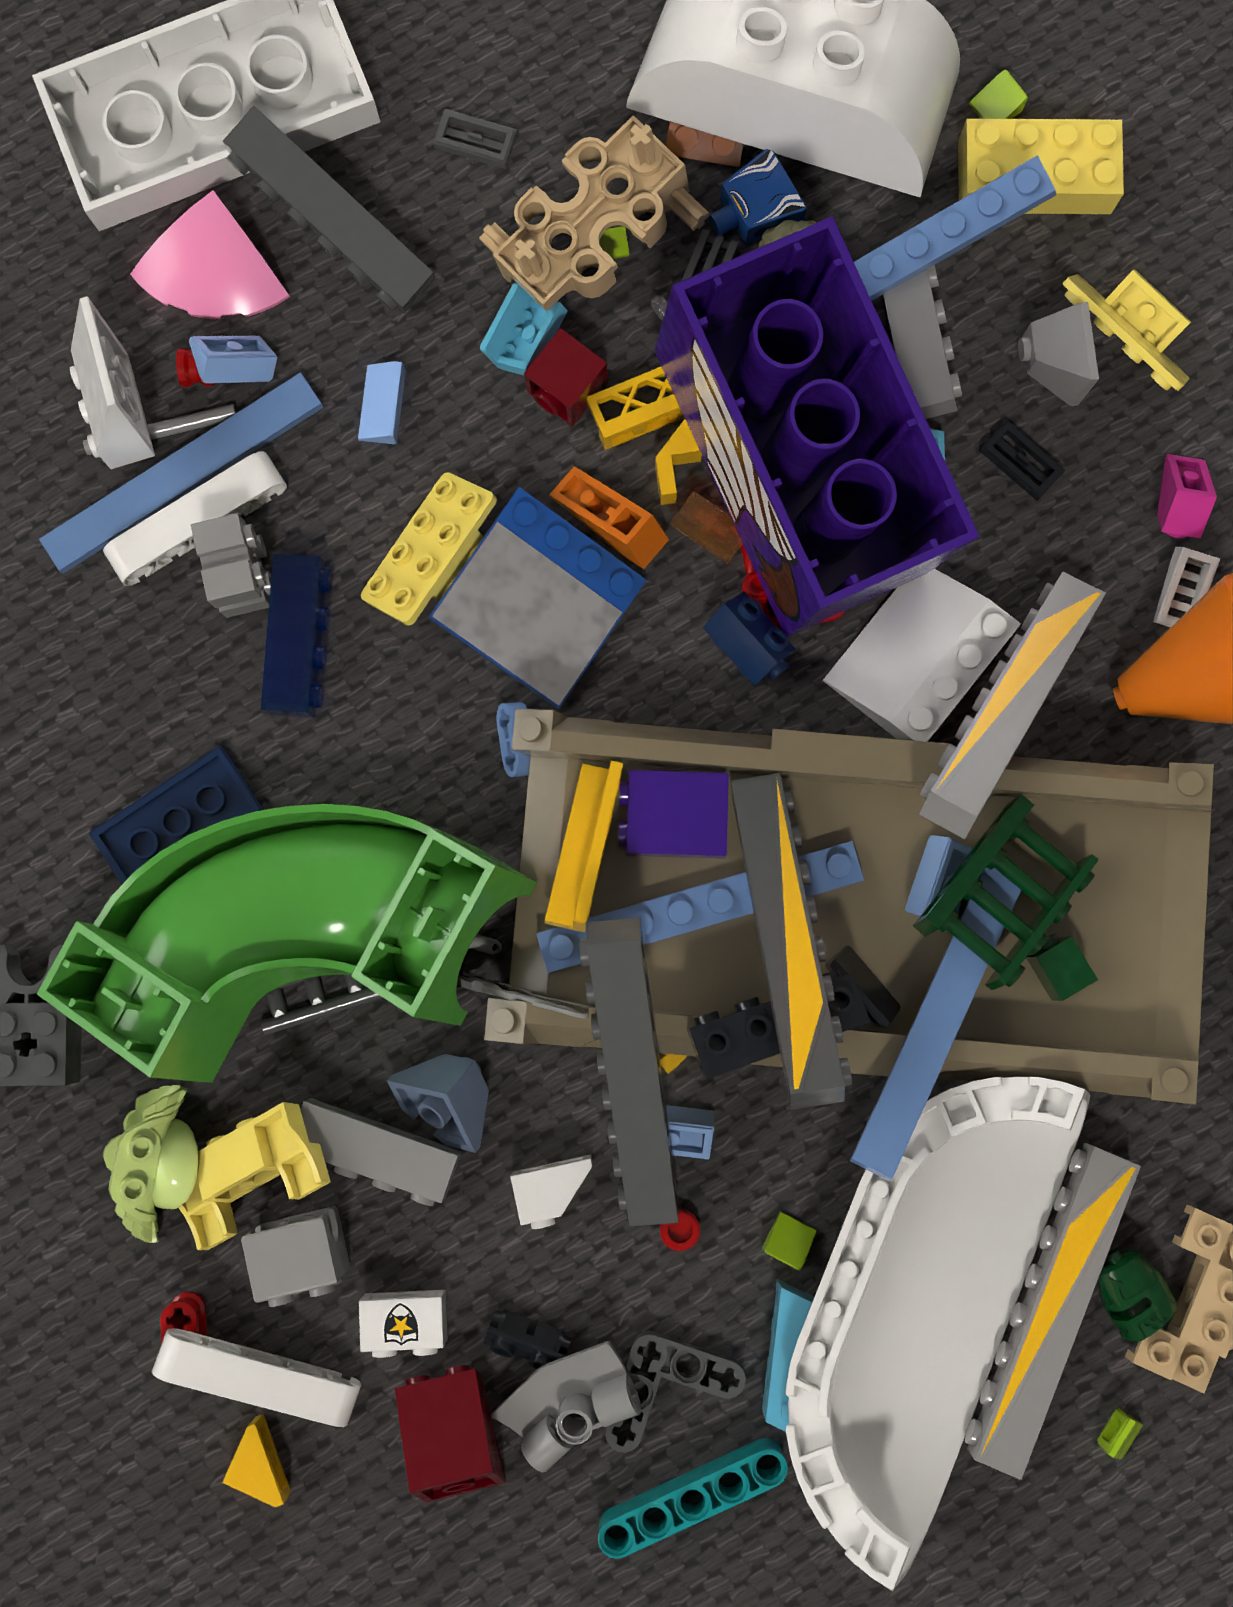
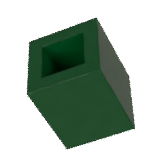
(1061, 967)

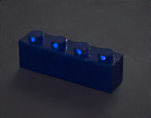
(295, 636)

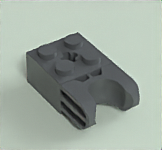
(30, 1017)

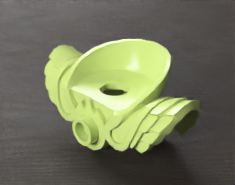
(152, 1161)

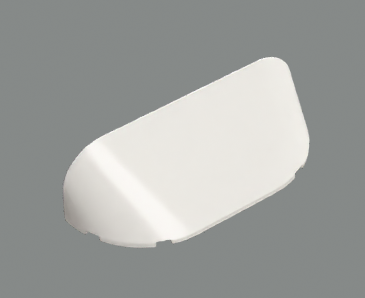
(920, 1310)

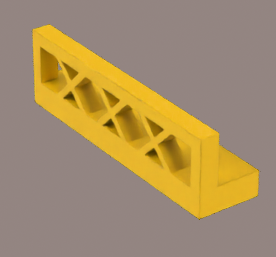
(638, 421)
(584, 846)

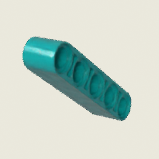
(682, 1515)

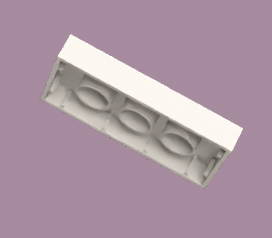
(153, 110)

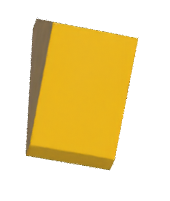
(257, 1466)

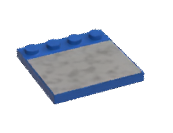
(537, 598)

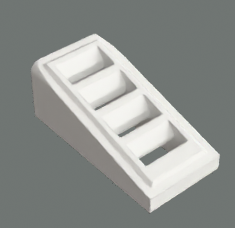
(1175, 572)

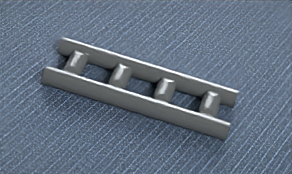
(318, 1007)

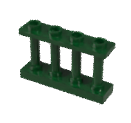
(966, 884)

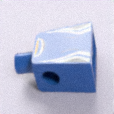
(757, 199)

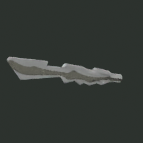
(506, 991)

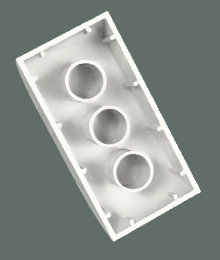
(810, 79)

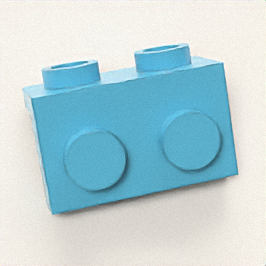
(520, 331)

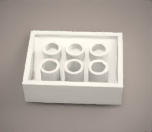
(921, 654)

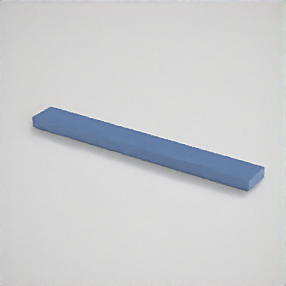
(181, 472)
(930, 1038)

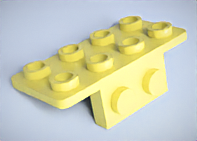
(1139, 319)
(430, 549)

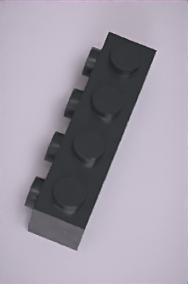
(751, 1031)

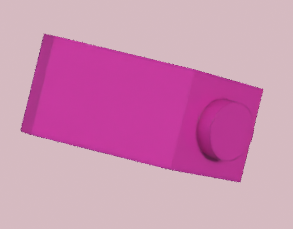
(1185, 497)

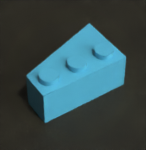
(787, 1322)

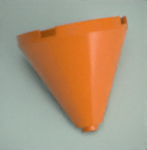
(1188, 667)

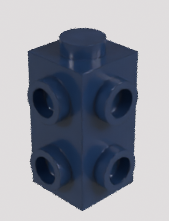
(750, 639)

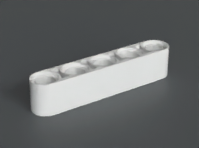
(169, 531)
(255, 1377)

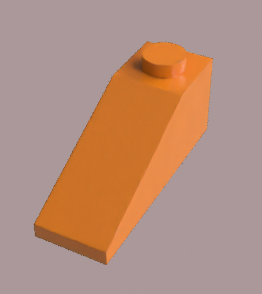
(611, 517)

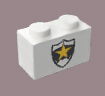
(403, 1322)

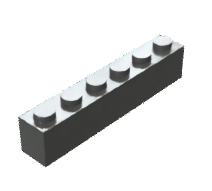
(328, 210)

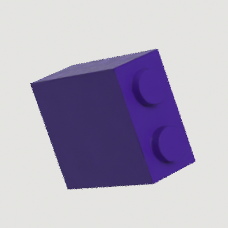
(675, 814)

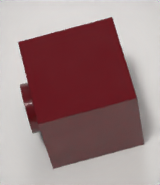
(565, 377)

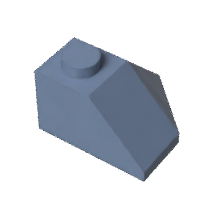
(447, 1096)

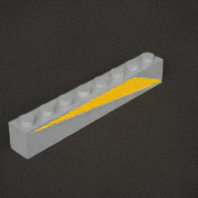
(1010, 706)
(1051, 1310)

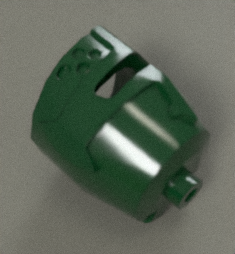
(1134, 1295)

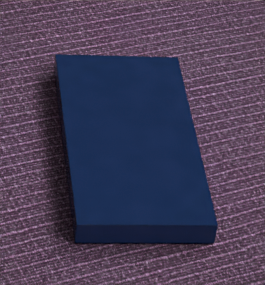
(184, 804)

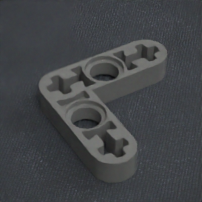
(665, 1367)

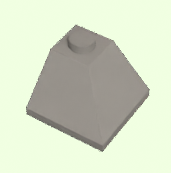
(1062, 353)

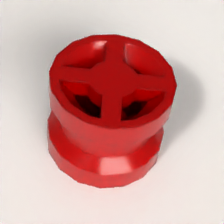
(187, 370)

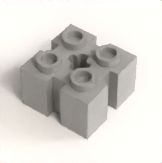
(232, 565)

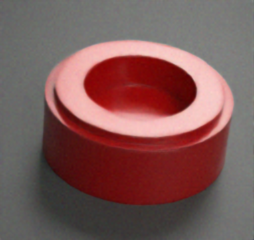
(683, 1234)

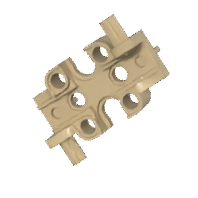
(655, 186)

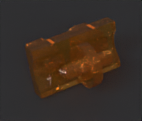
(708, 527)

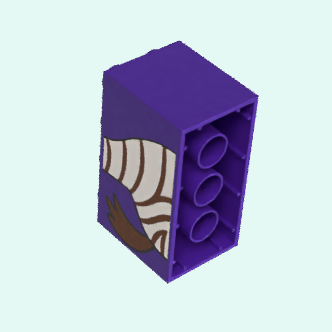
(810, 427)

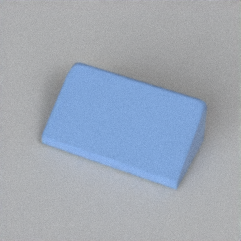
(233, 359)
(382, 402)
(937, 865)
(690, 1131)

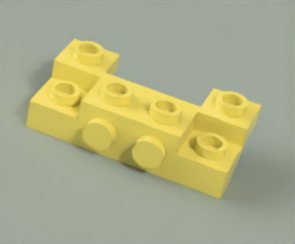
(247, 1159)

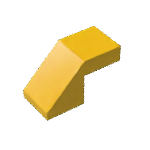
(678, 450)

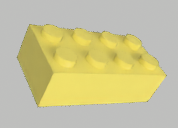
(1077, 154)

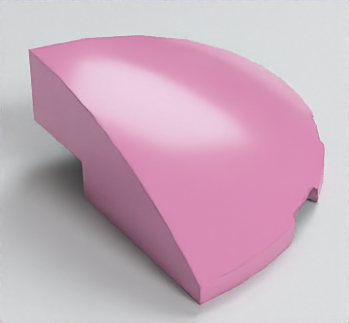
(208, 266)

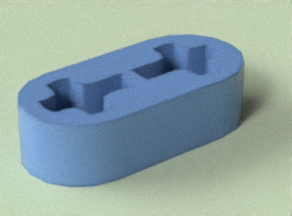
(514, 763)

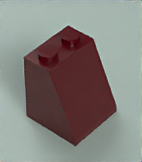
(448, 1435)

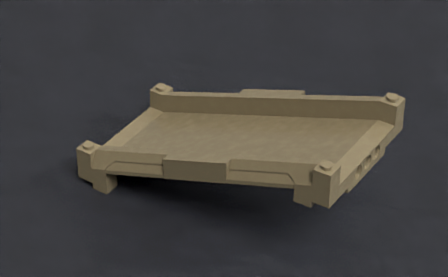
(1133, 922)

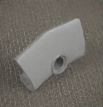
(581, 1383)

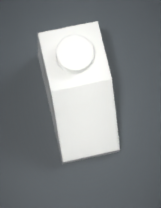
(547, 1189)

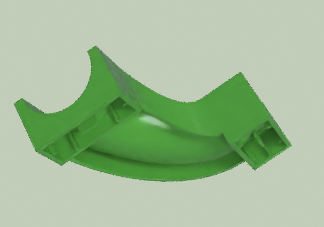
(270, 904)

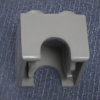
(296, 1256)

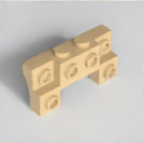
(1204, 1312)

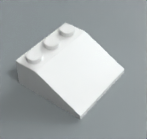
(108, 391)

